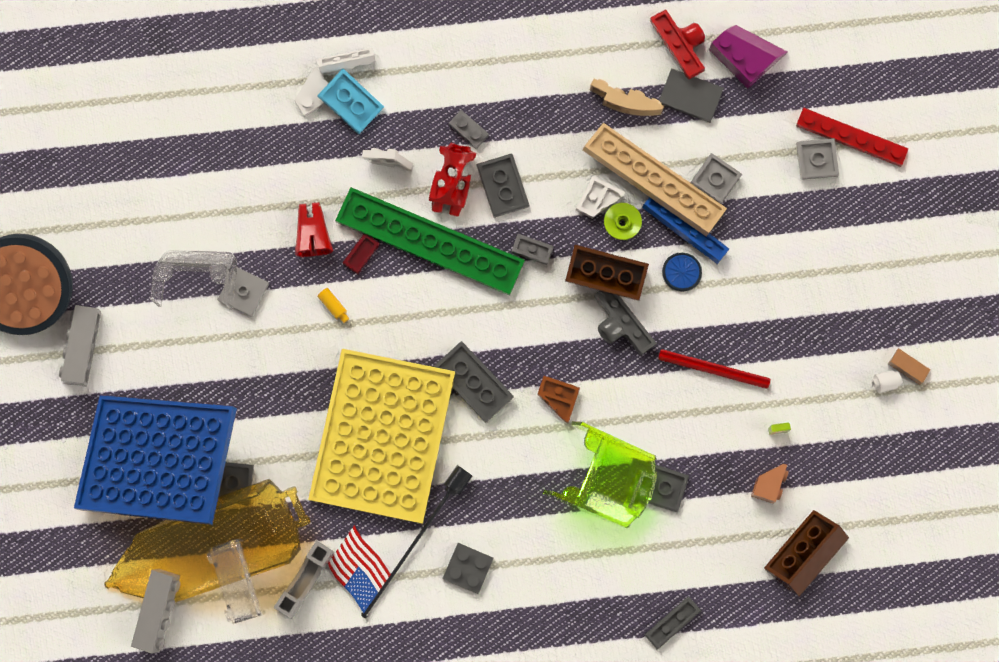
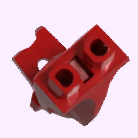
(454, 157)

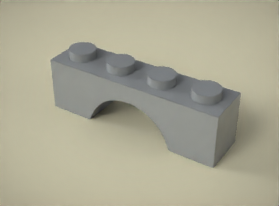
(304, 580)

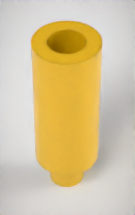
(333, 305)

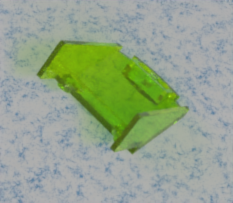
(616, 481)

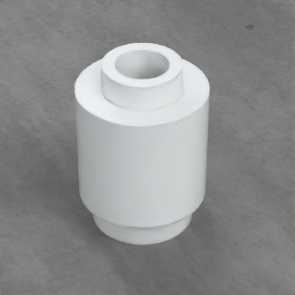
(886, 381)

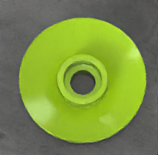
(624, 212)

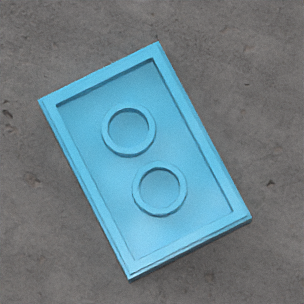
(350, 101)

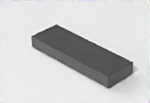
(672, 622)

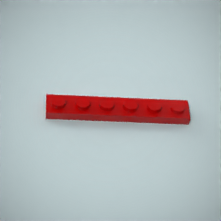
(852, 137)

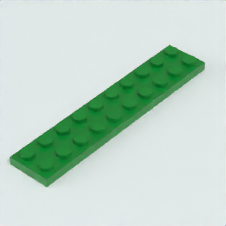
(430, 241)

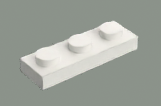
(346, 61)

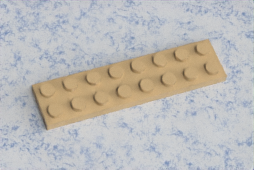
(654, 179)

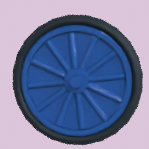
(682, 272)

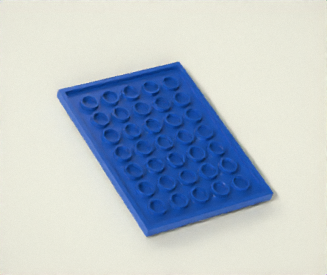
(155, 459)

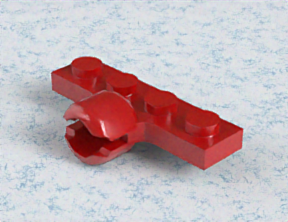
(680, 42)

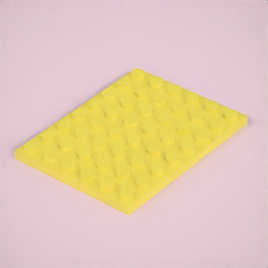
(382, 436)

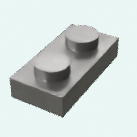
(468, 129)
(532, 249)

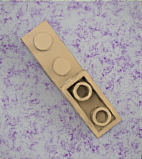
(634, 103)

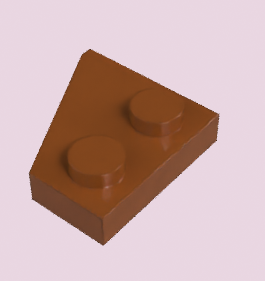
(559, 396)

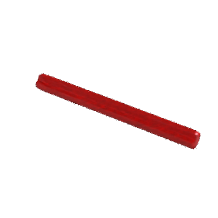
(715, 369)

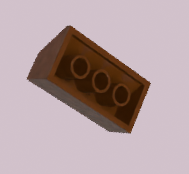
(607, 272)
(806, 552)

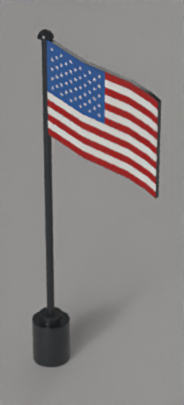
(363, 570)

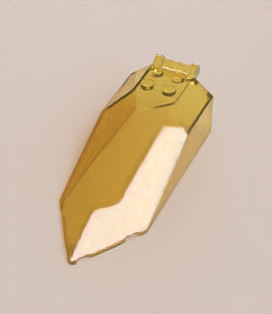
(251, 513)

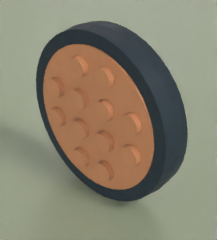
(32, 284)

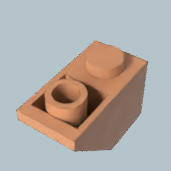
(768, 484)

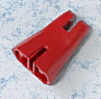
(312, 233)

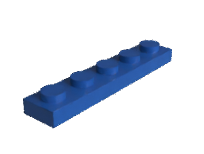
(707, 245)

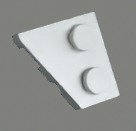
(307, 97)
(387, 158)
(598, 197)

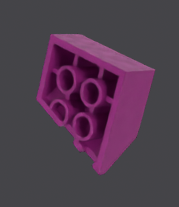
(745, 54)

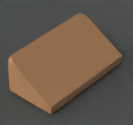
(909, 366)

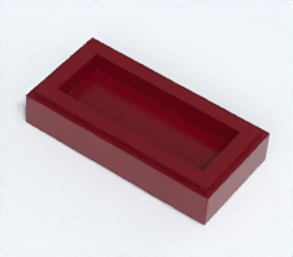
(361, 253)

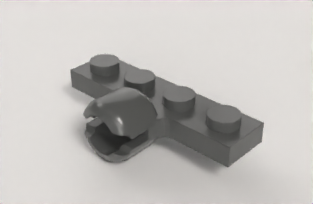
(622, 323)

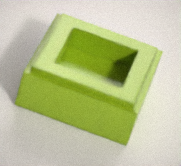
(779, 428)

